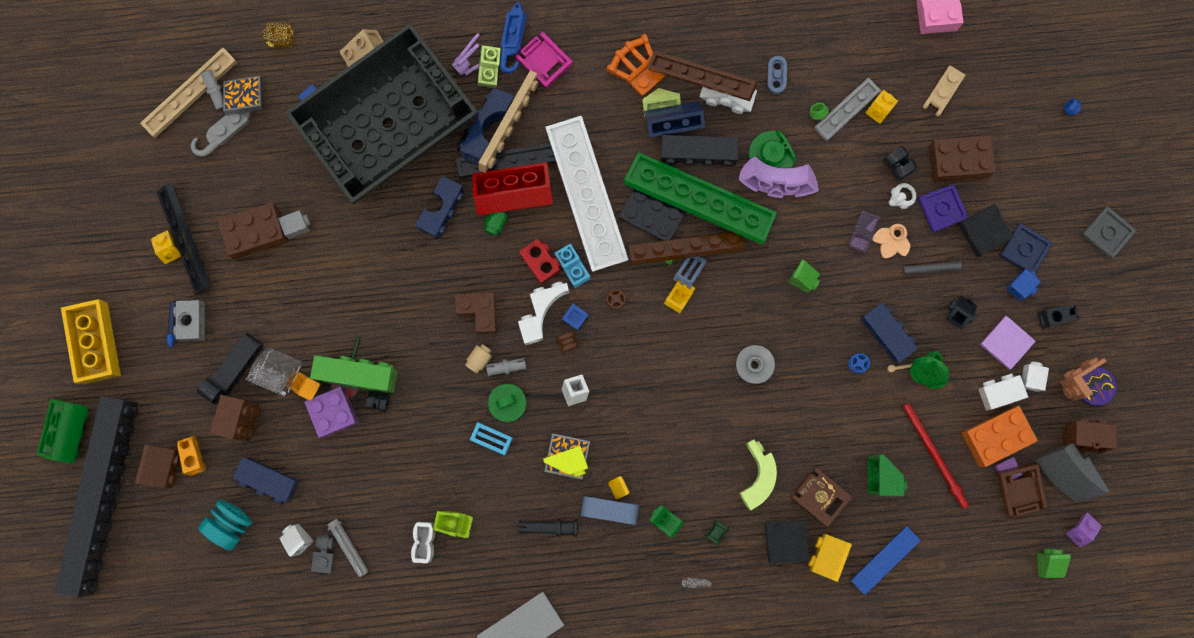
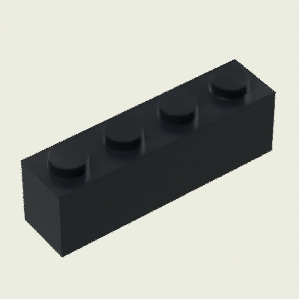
(699, 150)

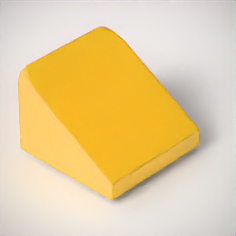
(618, 487)

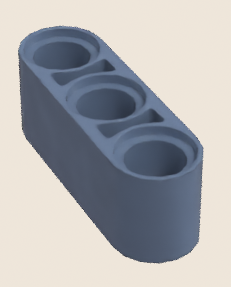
(609, 510)

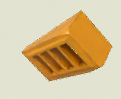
(304, 386)

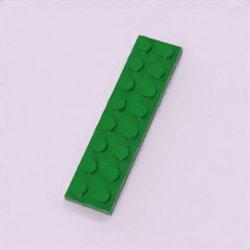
(700, 198)

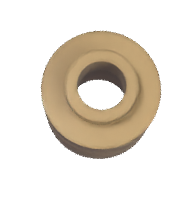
(478, 358)

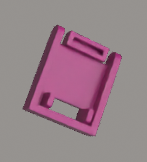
(542, 57)

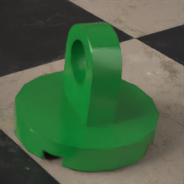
(930, 371)
(507, 403)

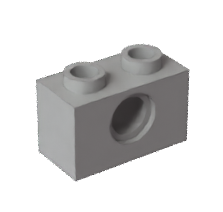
(196, 329)

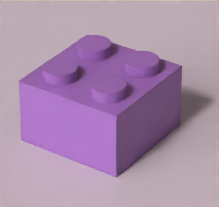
(331, 412)

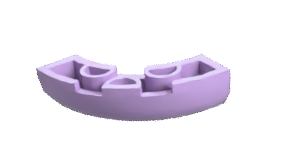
(778, 181)

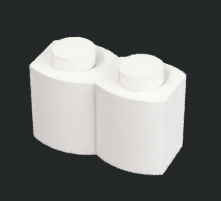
(423, 547)

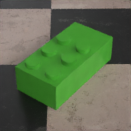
(354, 374)

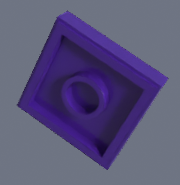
(943, 208)

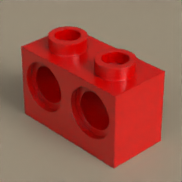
(536, 264)

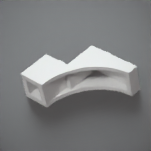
(542, 299)

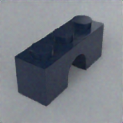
(435, 222)

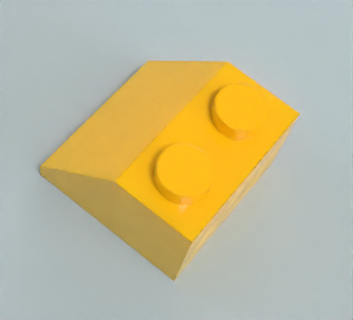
(829, 557)

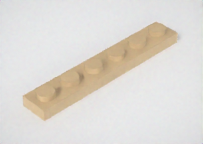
(187, 94)
(505, 128)

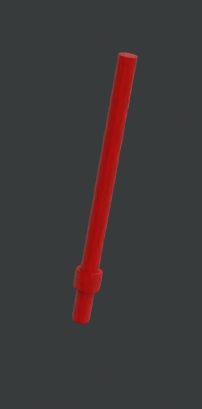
(955, 489)

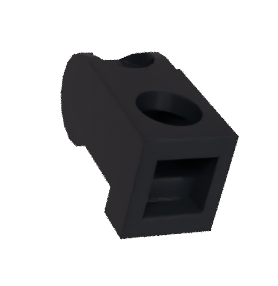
(1058, 316)

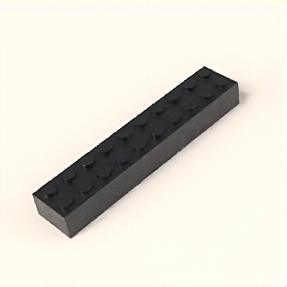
(96, 497)

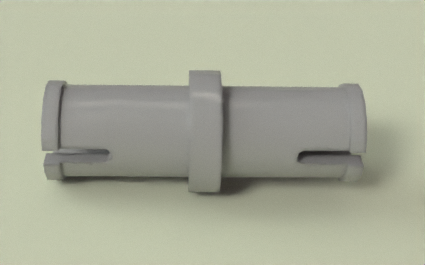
(213, 88)
(506, 366)

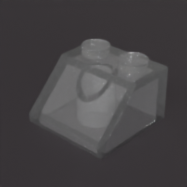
(274, 371)

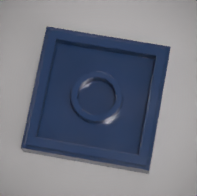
(1026, 248)

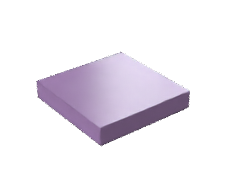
(1007, 342)

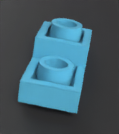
(572, 265)

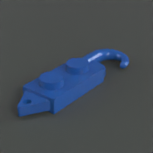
(512, 36)

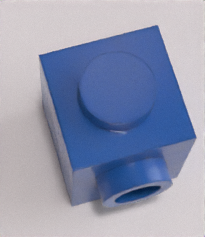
(1023, 284)

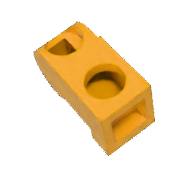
(190, 456)

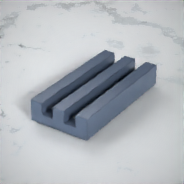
(683, 279)

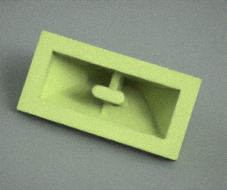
(660, 98)

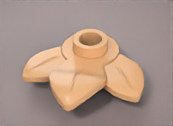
(890, 243)

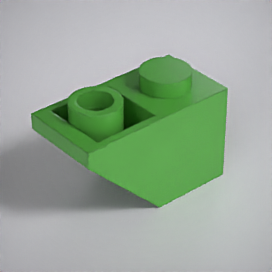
(1052, 563)

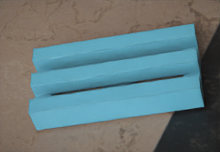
(506, 445)

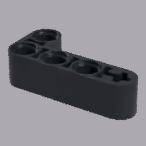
(231, 369)

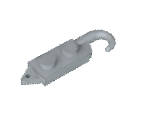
(222, 132)

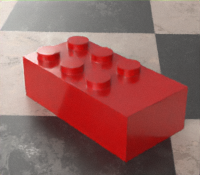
(512, 188)

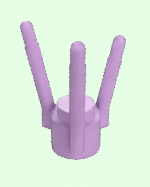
(461, 63)

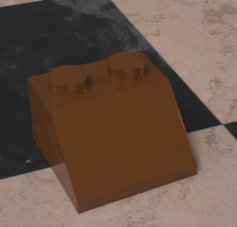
(158, 466)

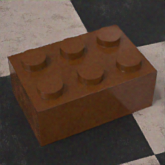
(962, 158)
(252, 231)
(235, 418)

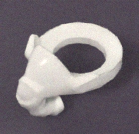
(898, 198)

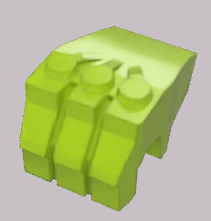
(453, 523)

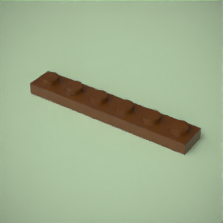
(702, 75)
(685, 248)

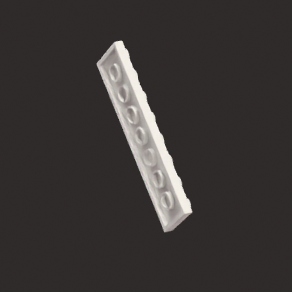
(586, 193)

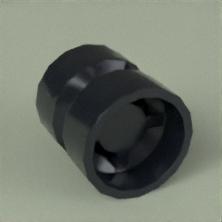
(899, 156)

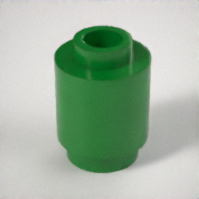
(494, 223)

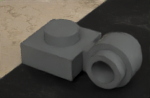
(323, 560)

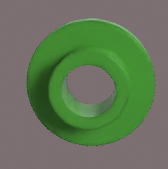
(819, 111)

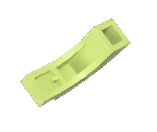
(766, 478)

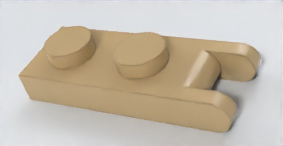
(944, 89)

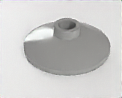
(755, 354)

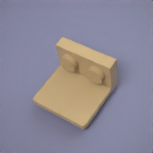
(360, 45)

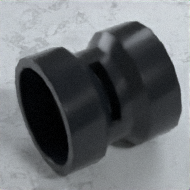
(377, 401)

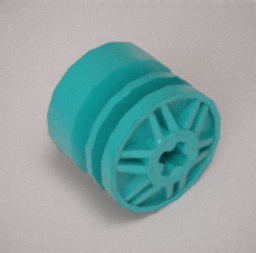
(223, 527)

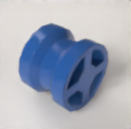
(862, 361)

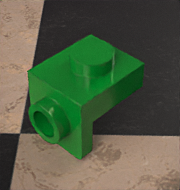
(666, 521)

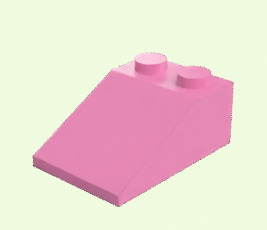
(939, 15)

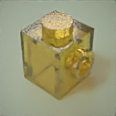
(278, 35)

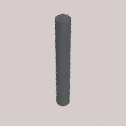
(932, 267)

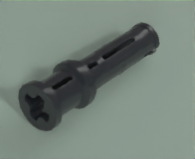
(559, 527)

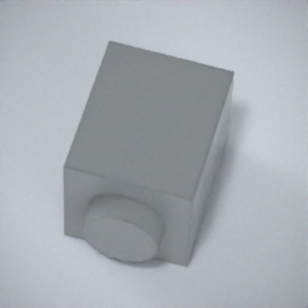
(295, 224)

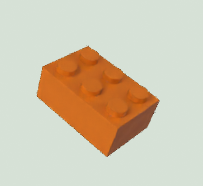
(999, 436)

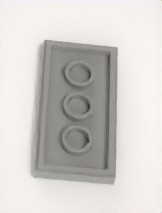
(531, 620)

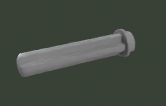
(347, 547)

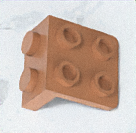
(1073, 383)

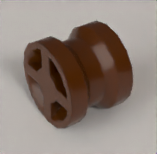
(617, 296)
(567, 342)

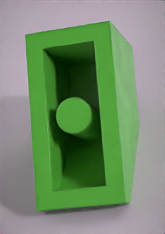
(804, 277)

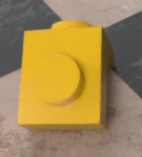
(881, 106)
(165, 247)
(679, 296)

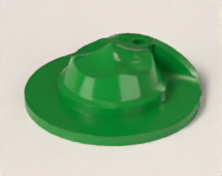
(772, 150)

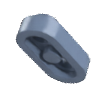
(777, 76)

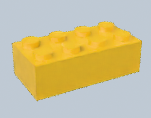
(90, 342)

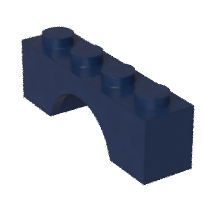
(495, 108)

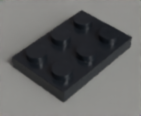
(651, 215)

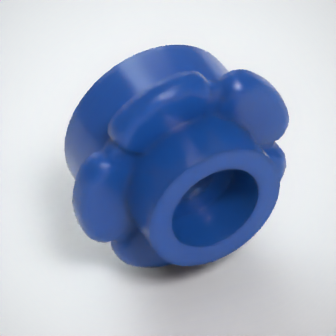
(1072, 107)

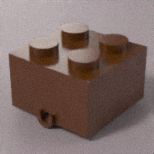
(1091, 437)

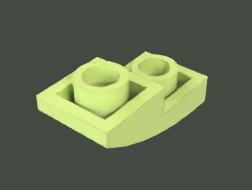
(488, 66)

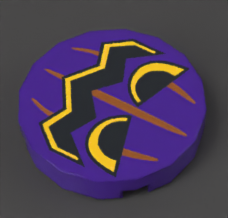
(1102, 386)

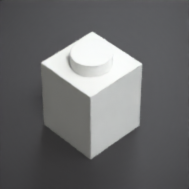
(1035, 376)
(575, 390)

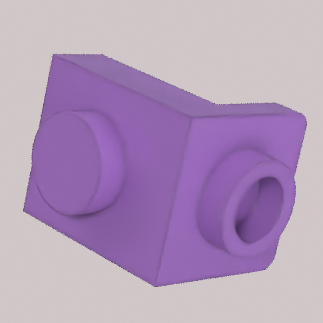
(1084, 531)

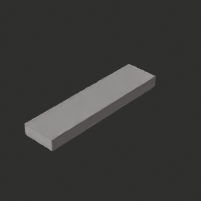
(847, 109)

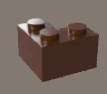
(482, 307)

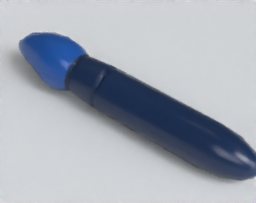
(172, 321)

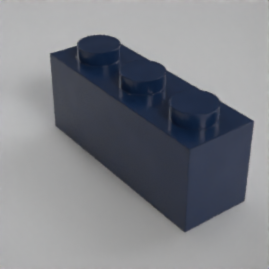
(674, 119)
(889, 333)
(265, 480)

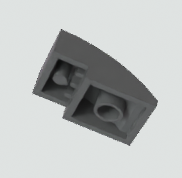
(1072, 473)

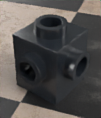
(961, 312)

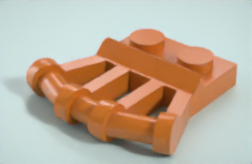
(641, 78)

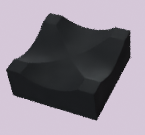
(985, 230)
(786, 541)

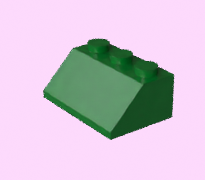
(62, 431)
(884, 477)

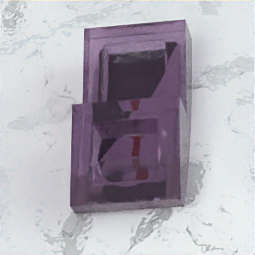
(863, 231)

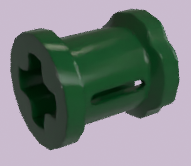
(716, 532)

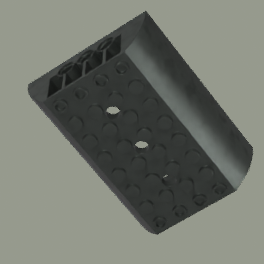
(368, 94)

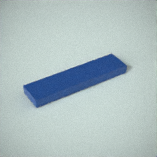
(885, 560)

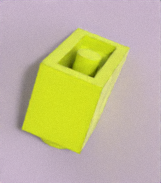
(569, 461)

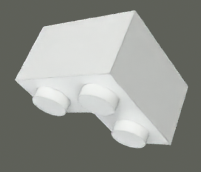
(716, 98)

